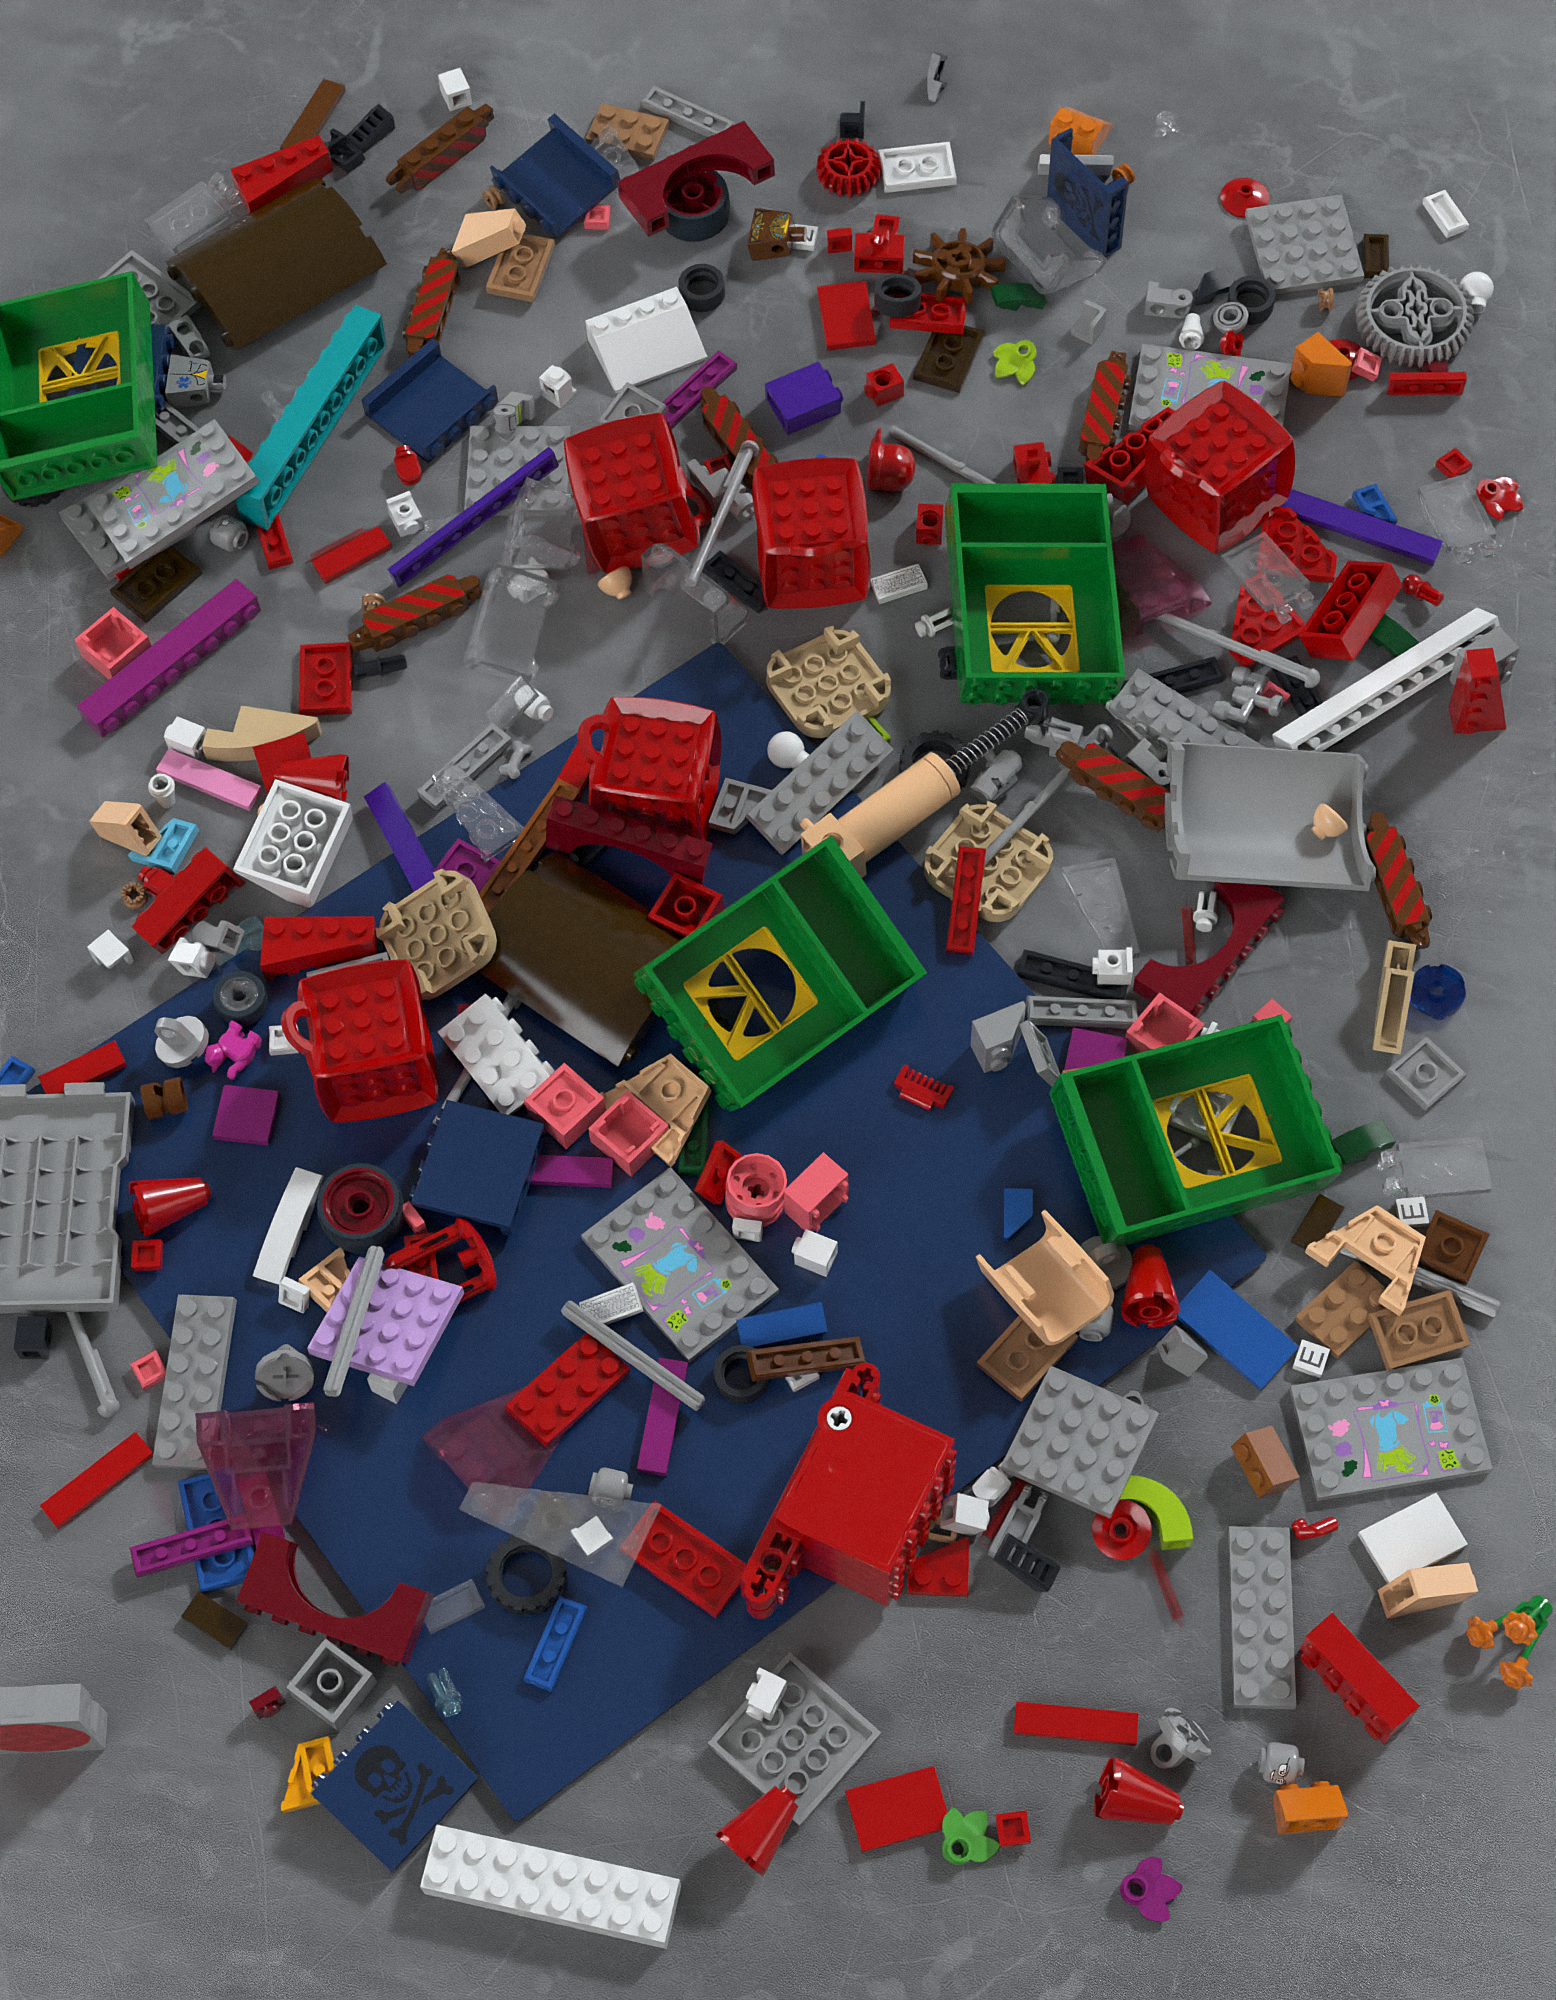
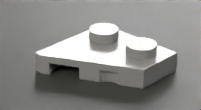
(733, 804)

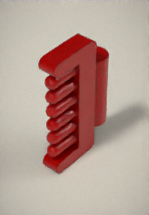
(919, 1094)

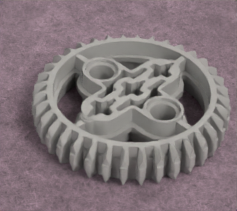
(1416, 334)

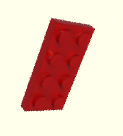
(567, 1389)
(690, 1563)

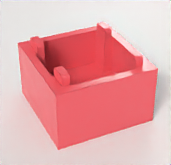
(112, 643)
(1162, 1025)
(565, 1105)
(627, 1133)
(816, 1193)

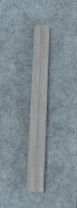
(1460, 1293)
(353, 1321)
(633, 1355)

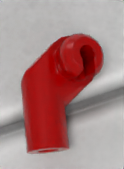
(1315, 1530)

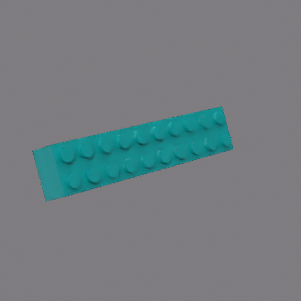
(312, 415)

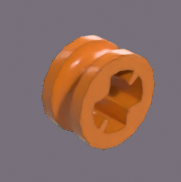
(1123, 171)

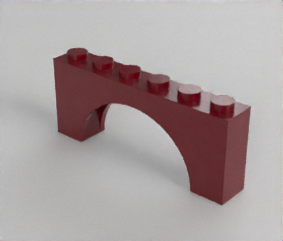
(730, 150)
(578, 824)
(1190, 987)
(274, 1588)

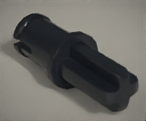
(380, 666)

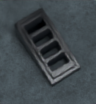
(376, 116)
(1043, 1572)

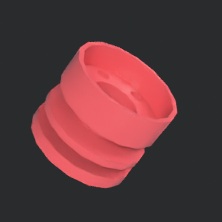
(754, 1176)

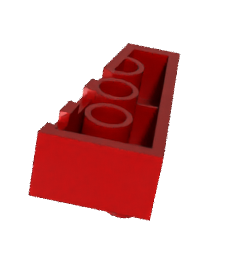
(280, 172)
(1124, 463)
(1477, 695)
(186, 900)
(312, 942)

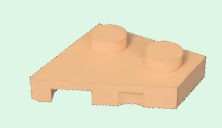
(326, 1279)

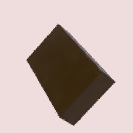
(1375, 254)
(1318, 1221)
(214, 1620)

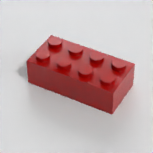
(1350, 610)
(1357, 1679)

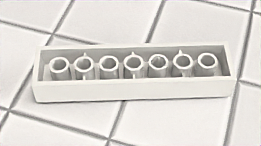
(551, 1886)

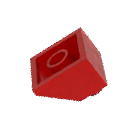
(686, 905)

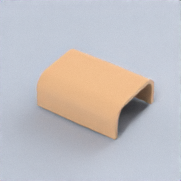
(1052, 1285)

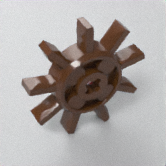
(958, 265)

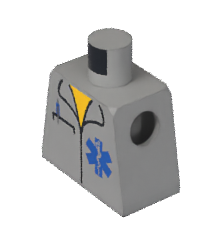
(191, 382)

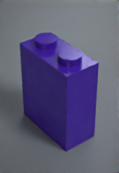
(803, 397)

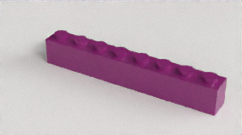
(169, 658)

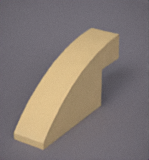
(254, 728)
(1394, 997)

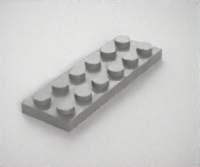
(819, 782)
(193, 1377)
(1261, 1618)

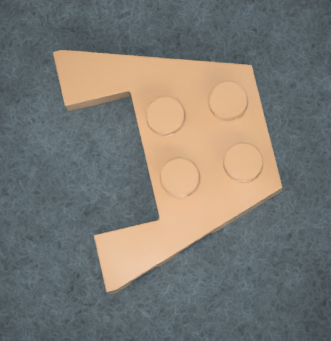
(672, 1095)
(1383, 1244)

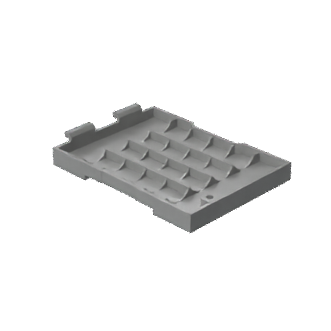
(61, 1197)

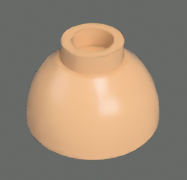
(617, 583)
(1327, 822)

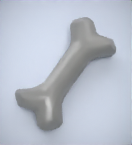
(512, 767)

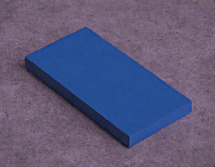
(1235, 1330)
(202, 1508)

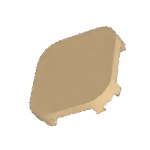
(827, 682)
(1008, 877)
(440, 932)

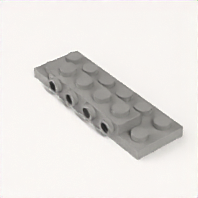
(1170, 716)

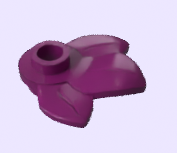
(1155, 1890)

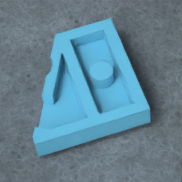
(171, 848)

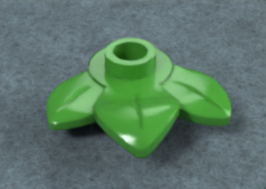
(970, 1834)

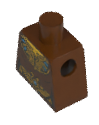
(773, 234)

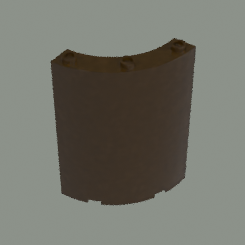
(277, 262)
(572, 954)

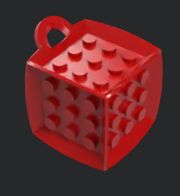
(1219, 466)
(632, 490)
(811, 533)
(655, 762)
(366, 1040)

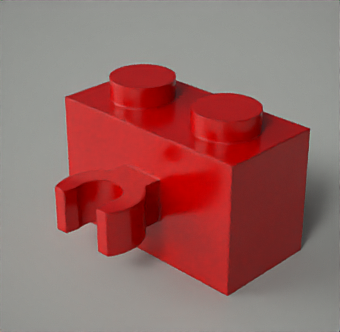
(879, 252)
(1032, 464)

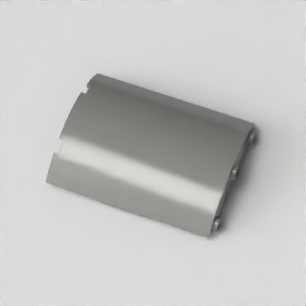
(1251, 815)

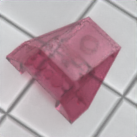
(1151, 585)
(489, 1445)
(258, 1461)

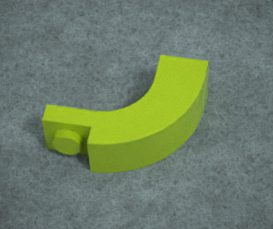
(1164, 1509)

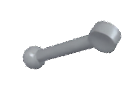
(1193, 1143)

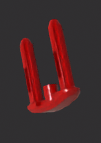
(475, 1254)

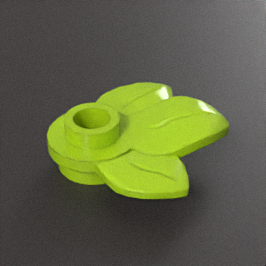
(1013, 362)

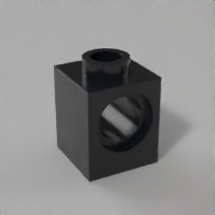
(33, 1336)

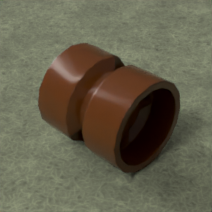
(164, 1098)

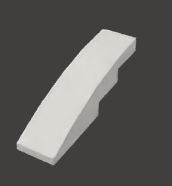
(287, 1225)

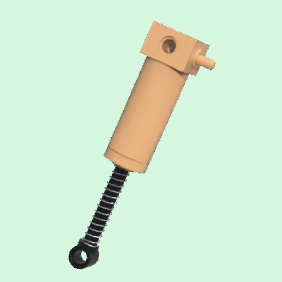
(914, 792)

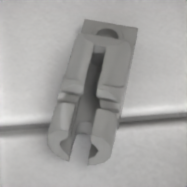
(713, 490)
(1055, 732)

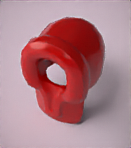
(889, 466)

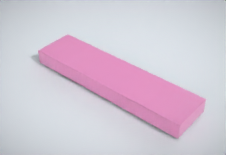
(209, 779)

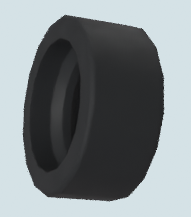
(702, 272)
(897, 285)
(1255, 285)
(733, 1395)

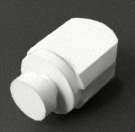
(926, 627)
(540, 708)
(1206, 918)
(992, 1485)

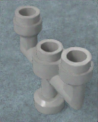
(1247, 697)

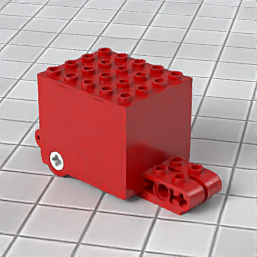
(854, 1500)

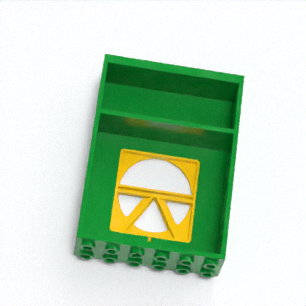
(88, 433)
(1045, 543)
(830, 936)
(1120, 1143)

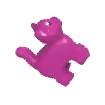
(235, 1047)

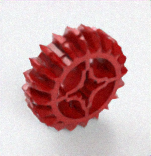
(862, 162)

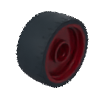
(698, 207)
(354, 1189)

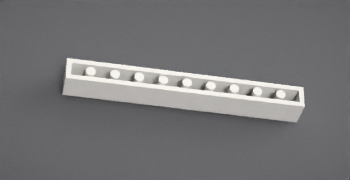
(1384, 686)

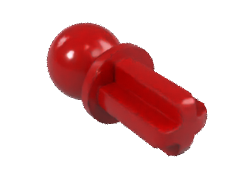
(1421, 590)

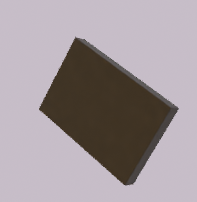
(949, 358)
(155, 583)

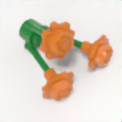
(1520, 1628)

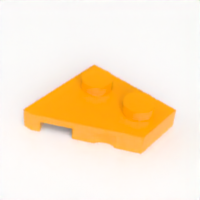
(310, 1761)

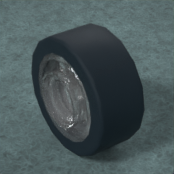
(237, 985)

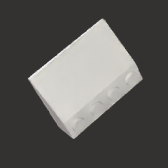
(645, 339)
(294, 842)

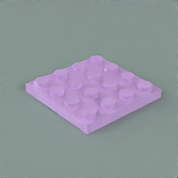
(399, 1326)

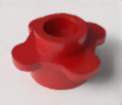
(1231, 343)

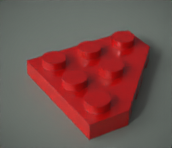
(1300, 545)
(1261, 628)

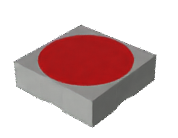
(50, 1719)

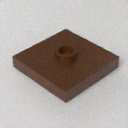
(1452, 1247)

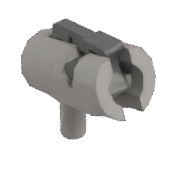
(998, 776)

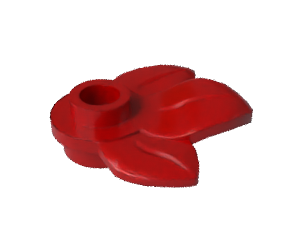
(1499, 496)

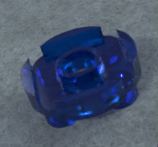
(1438, 1005)

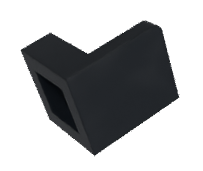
(853, 124)

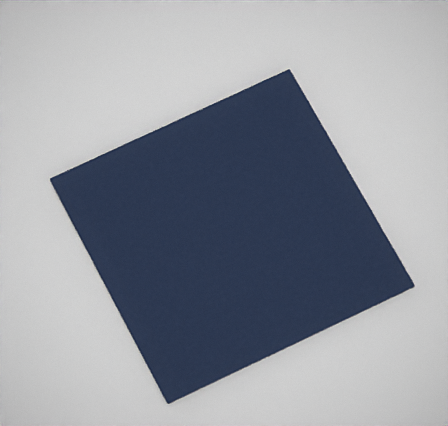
(902, 1279)

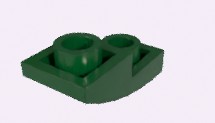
(1013, 295)
(1392, 637)
(1360, 1142)

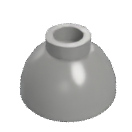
(1230, 317)

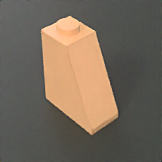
(487, 235)
(126, 826)
(1427, 1589)

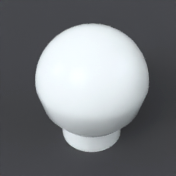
(1479, 290)
(786, 750)

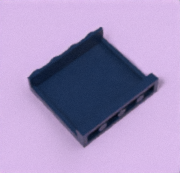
(479, 1165)

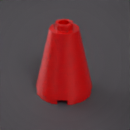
(318, 774)
(166, 1201)
(1149, 1290)
(1134, 1796)
(760, 1828)

